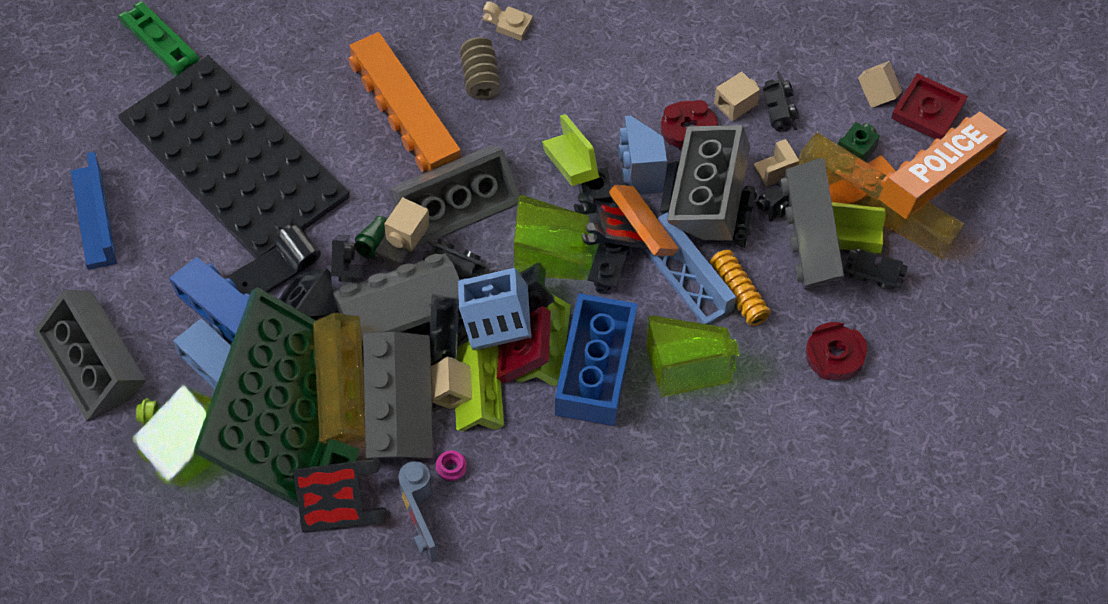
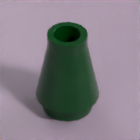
(370, 237)

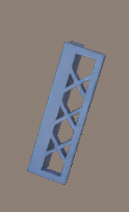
(699, 271)

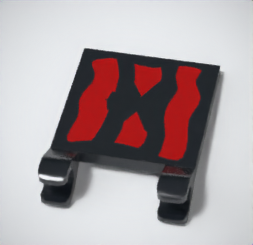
(612, 222)
(332, 495)

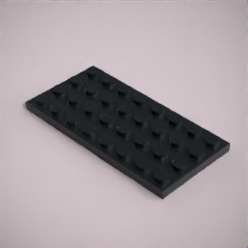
(233, 156)

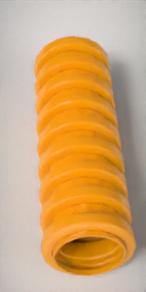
(746, 294)

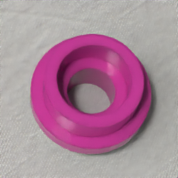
(451, 457)

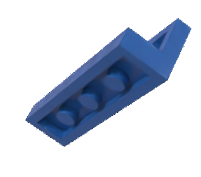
(93, 214)

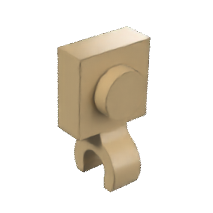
(510, 23)

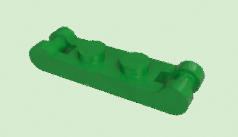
(158, 38)

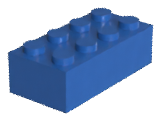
(596, 359)

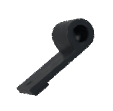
(291, 255)

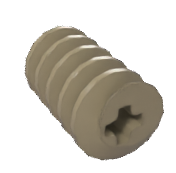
(480, 68)

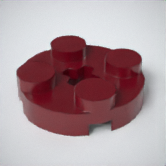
(681, 112)
(832, 366)

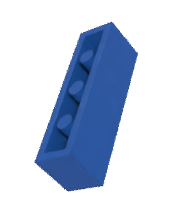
(210, 295)

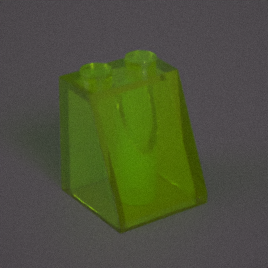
(551, 237)
(689, 355)
(171, 436)

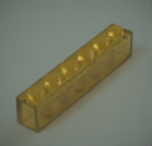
(861, 185)

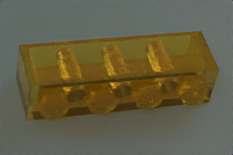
(339, 378)

